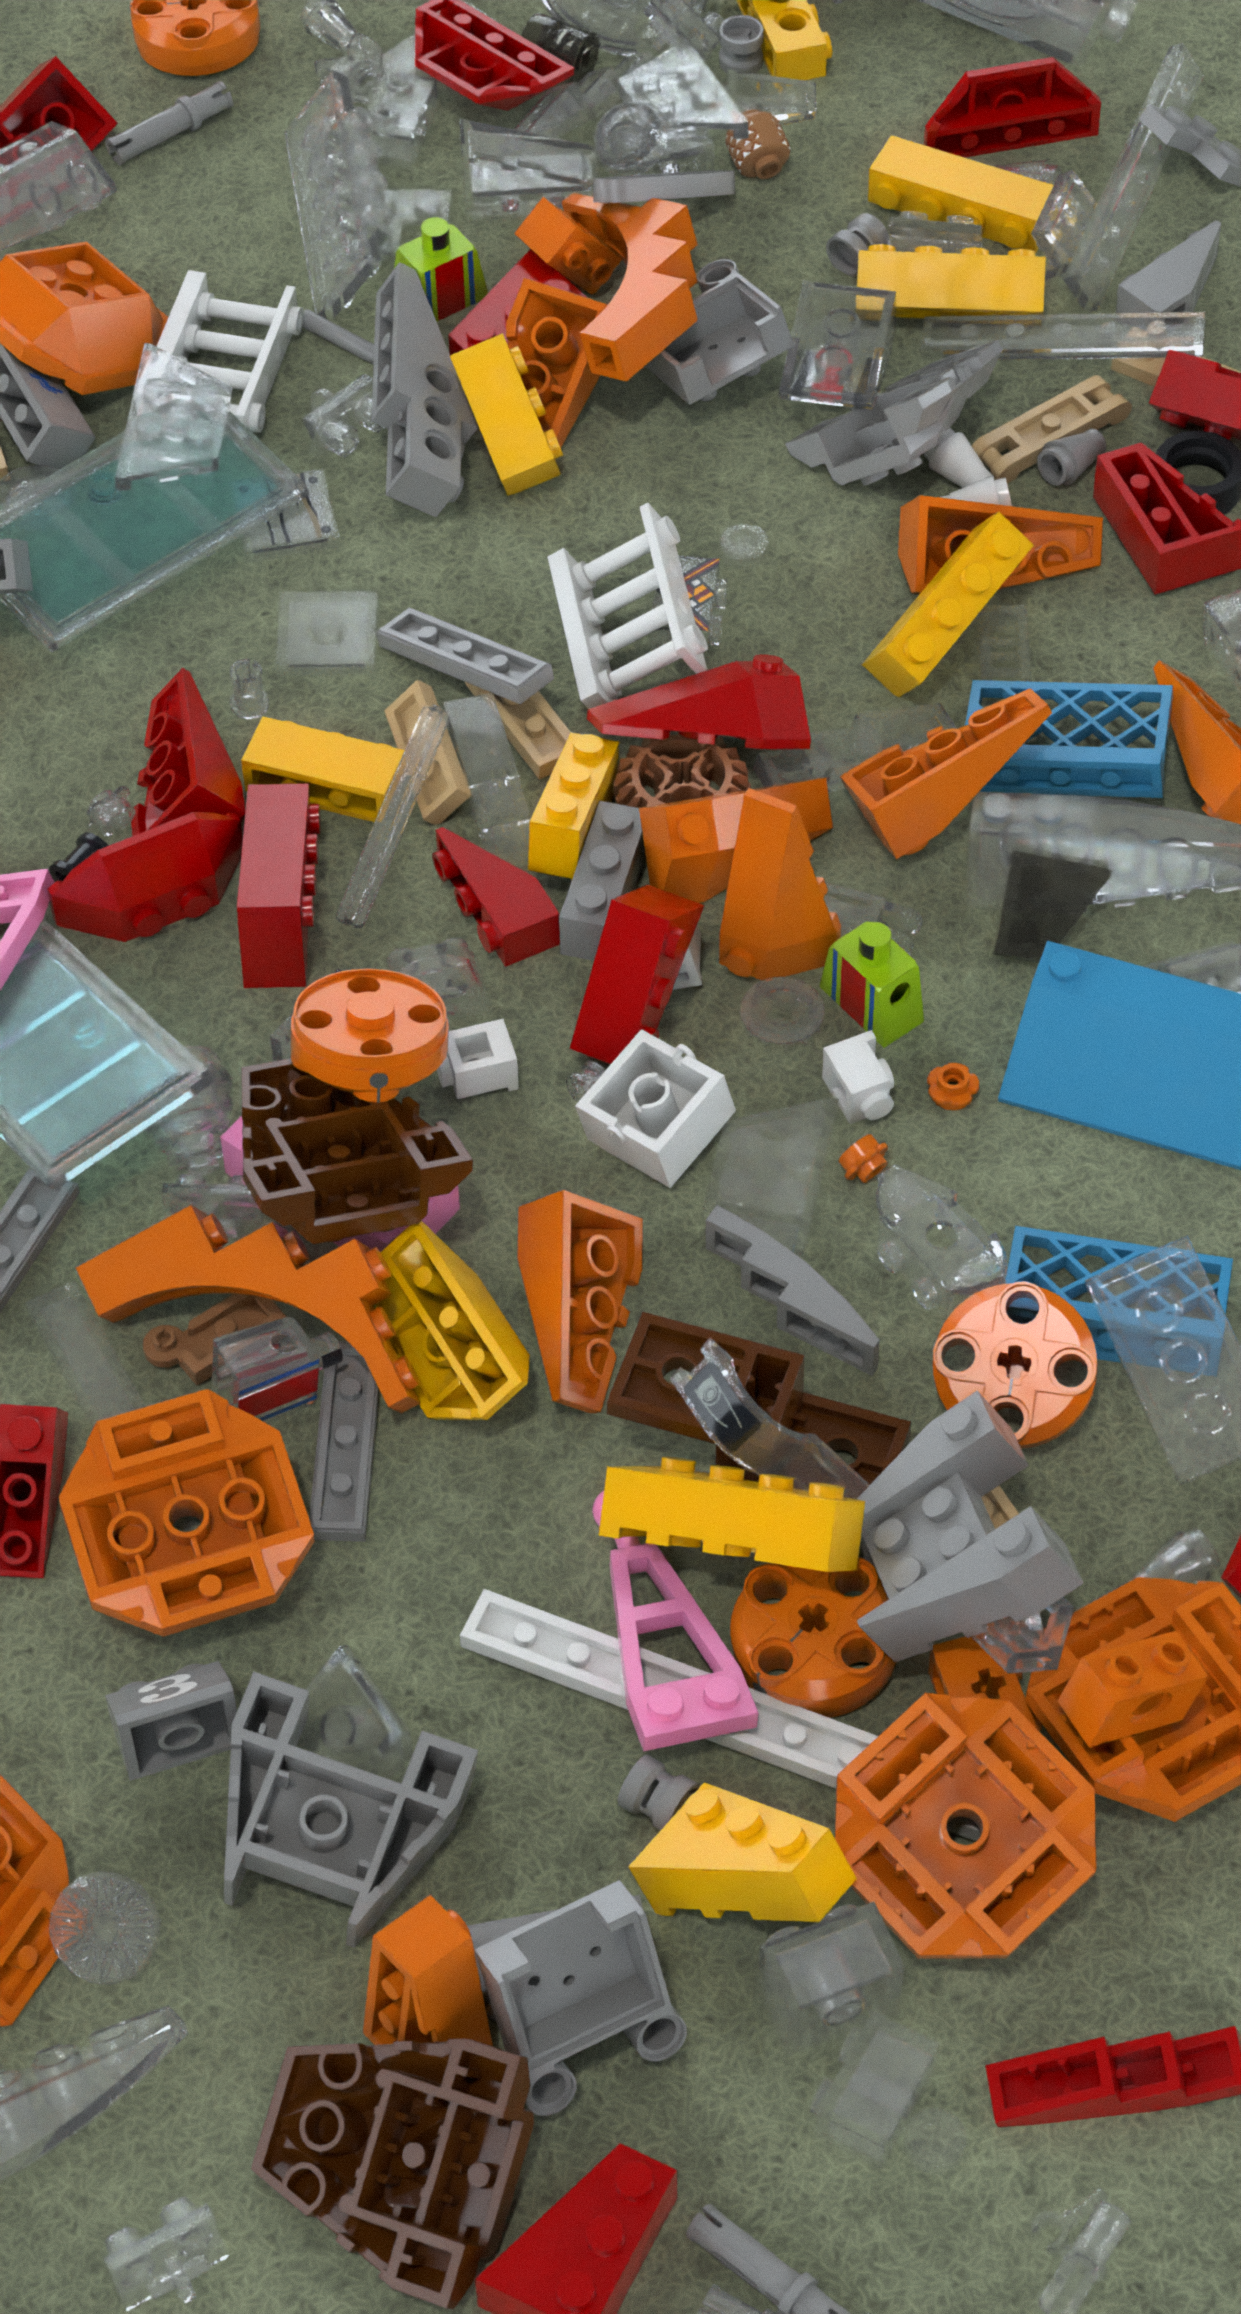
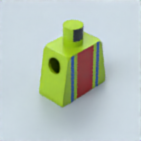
(445, 266)
(874, 982)

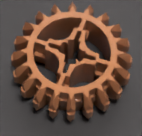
(678, 771)

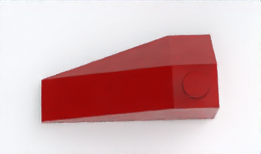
(54, 96)
(188, 760)

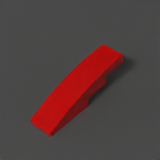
(1115, 2079)

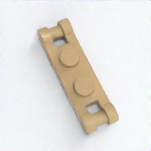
(1067, 414)

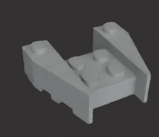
(939, 1546)
(327, 1820)

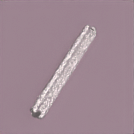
(393, 817)

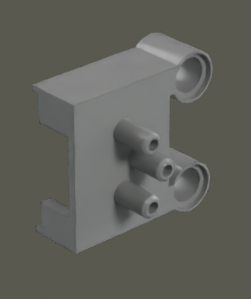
(732, 337)
(576, 1984)

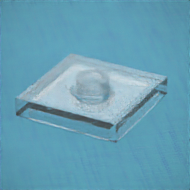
(327, 633)

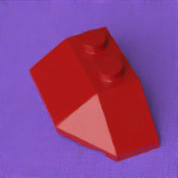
(482, 56)
(1013, 109)
(150, 878)

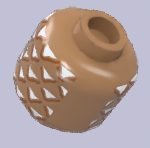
(763, 149)

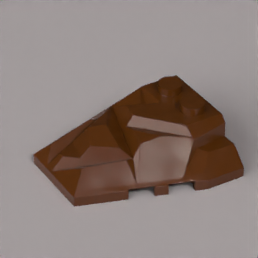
(340, 1161)
(402, 2153)

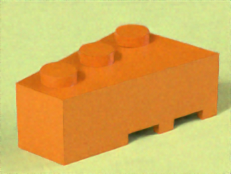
(424, 1980)

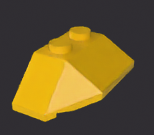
(450, 1330)

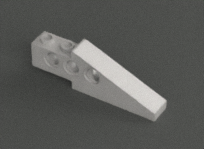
(417, 397)

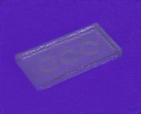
(1176, 1355)

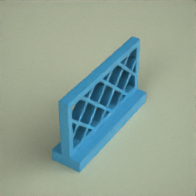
(1085, 769)
(1066, 1252)

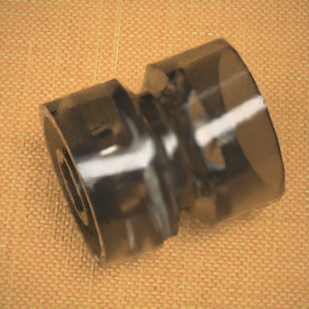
(569, 43)

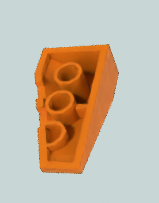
(547, 330)
(937, 526)
(1207, 744)

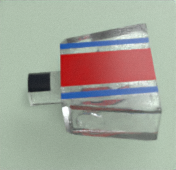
(272, 1368)

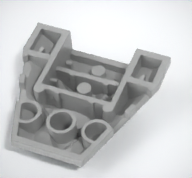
(901, 423)

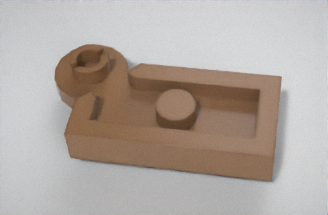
(193, 1348)

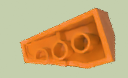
(922, 789)
(694, 840)
(773, 900)
(575, 1275)

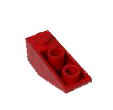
(506, 902)
(29, 1485)

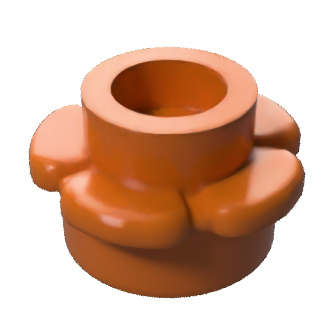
(952, 1096)
(864, 1159)

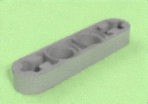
(663, 186)

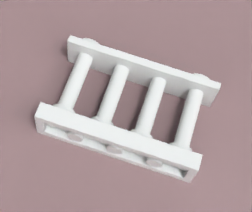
(184, 335)
(584, 614)

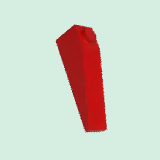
(739, 700)

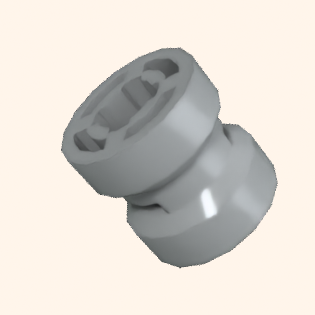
(741, 44)
(860, 234)
(654, 1791)

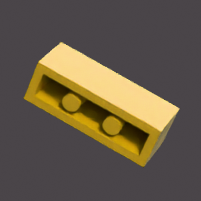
(508, 414)
(341, 771)
(569, 803)

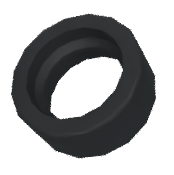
(1211, 451)

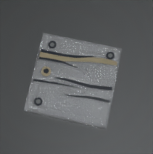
(299, 529)

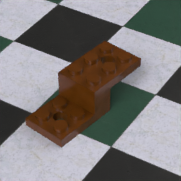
(768, 1375)

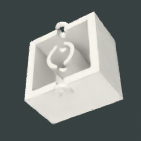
(656, 1107)

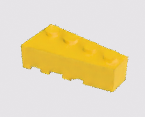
(733, 1514)

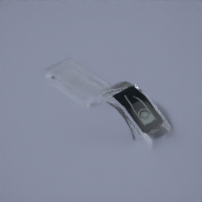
(751, 1434)

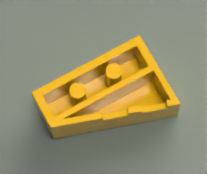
(742, 1858)

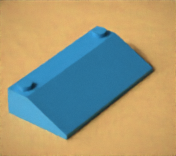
(1130, 1054)

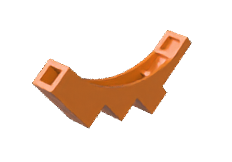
(655, 293)
(187, 1259)

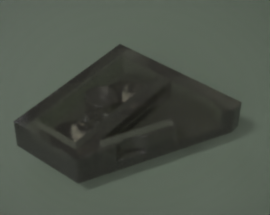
(1043, 902)

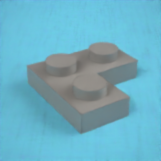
(1197, 138)

